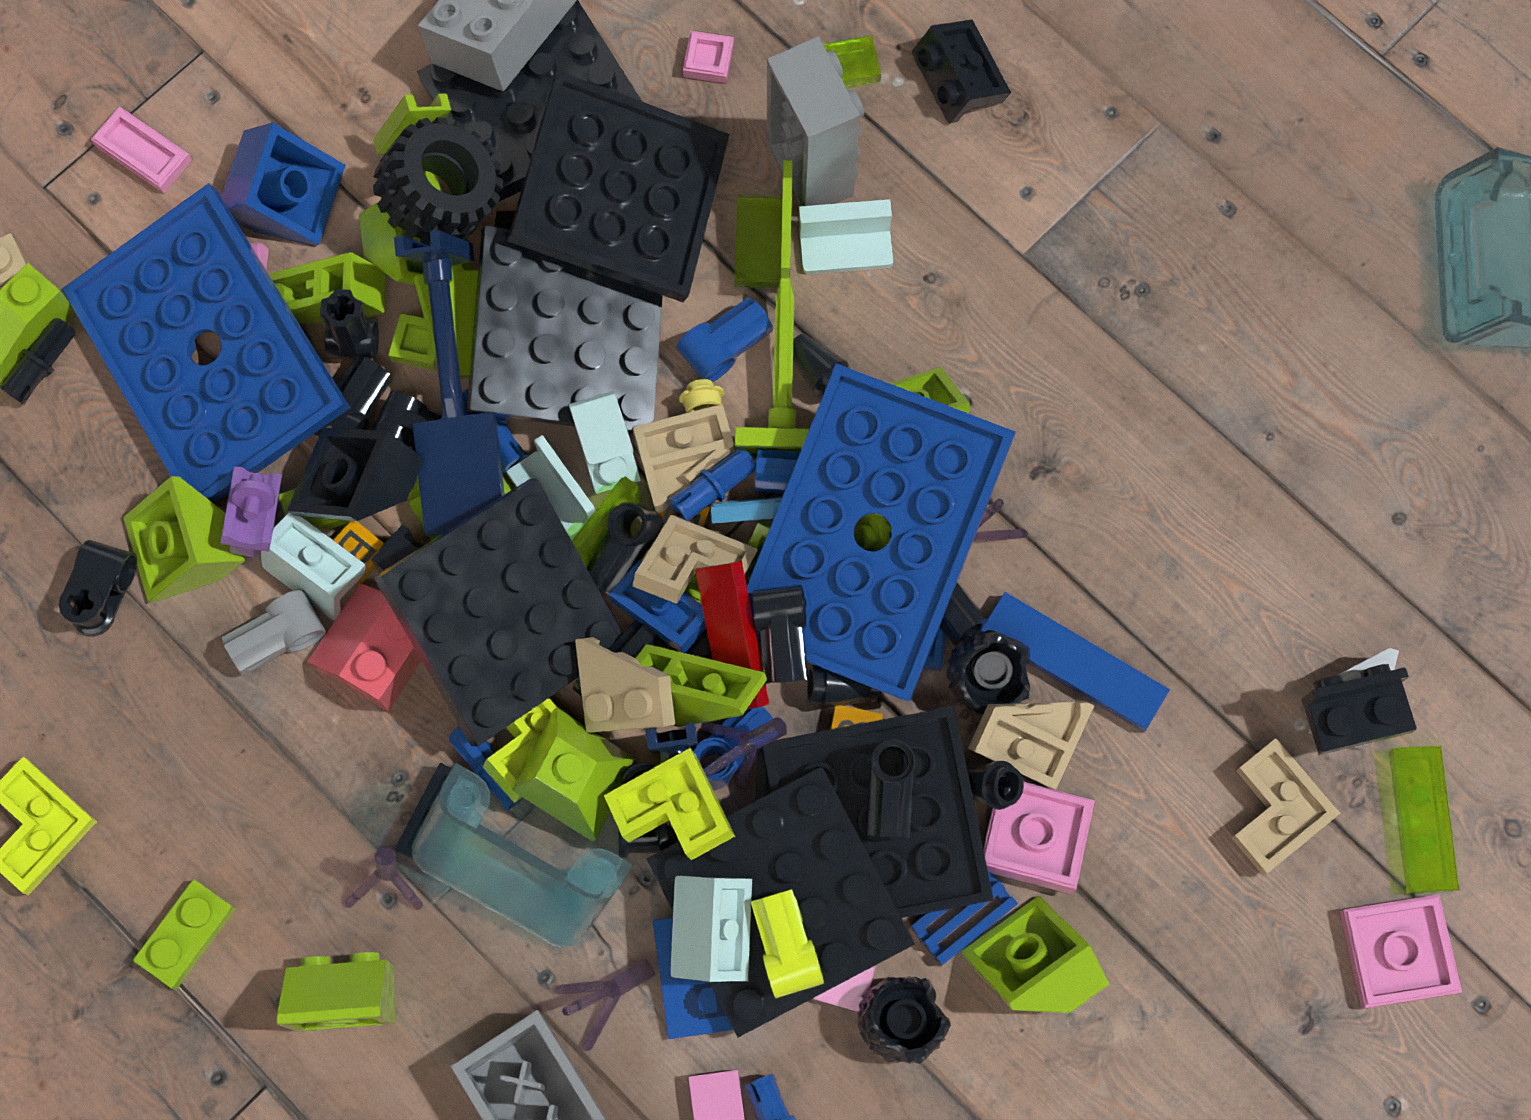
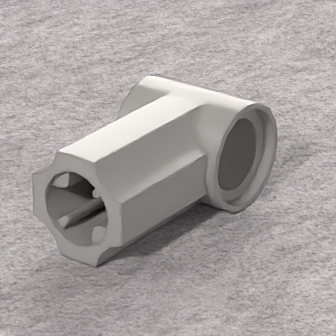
(286, 626)

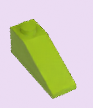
(311, 282)
(26, 310)
(703, 687)

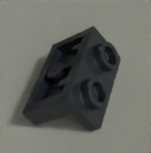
(959, 69)
(1359, 709)

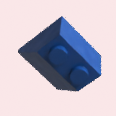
(282, 185)

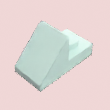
(604, 441)

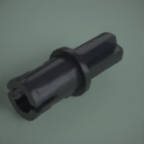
(38, 360)

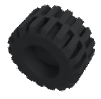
(453, 157)

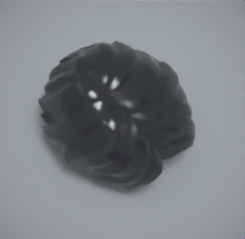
(989, 671)
(902, 1020)

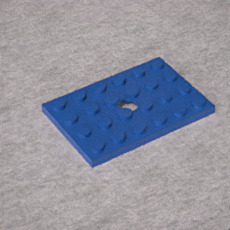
(151, 303)
(921, 471)

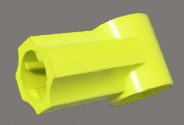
(789, 954)

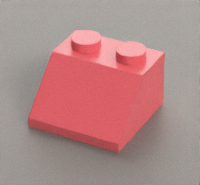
(367, 649)

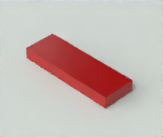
(730, 619)

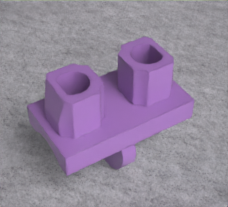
(250, 512)

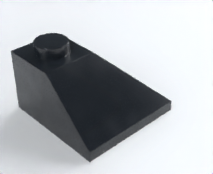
(355, 475)

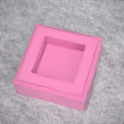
(708, 57)

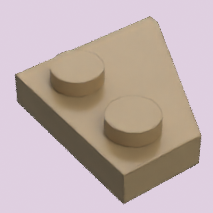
(681, 447)
(621, 691)
(1032, 736)

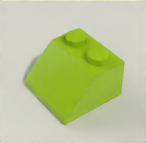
(338, 994)

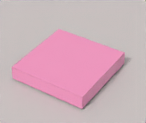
(1040, 838)
(1400, 951)

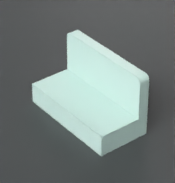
(845, 236)
(558, 484)
(312, 563)
(711, 928)

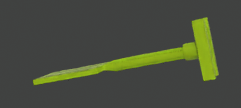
(464, 281)
(781, 429)

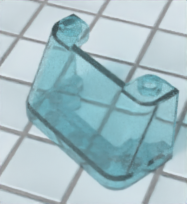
(1486, 251)
(505, 876)

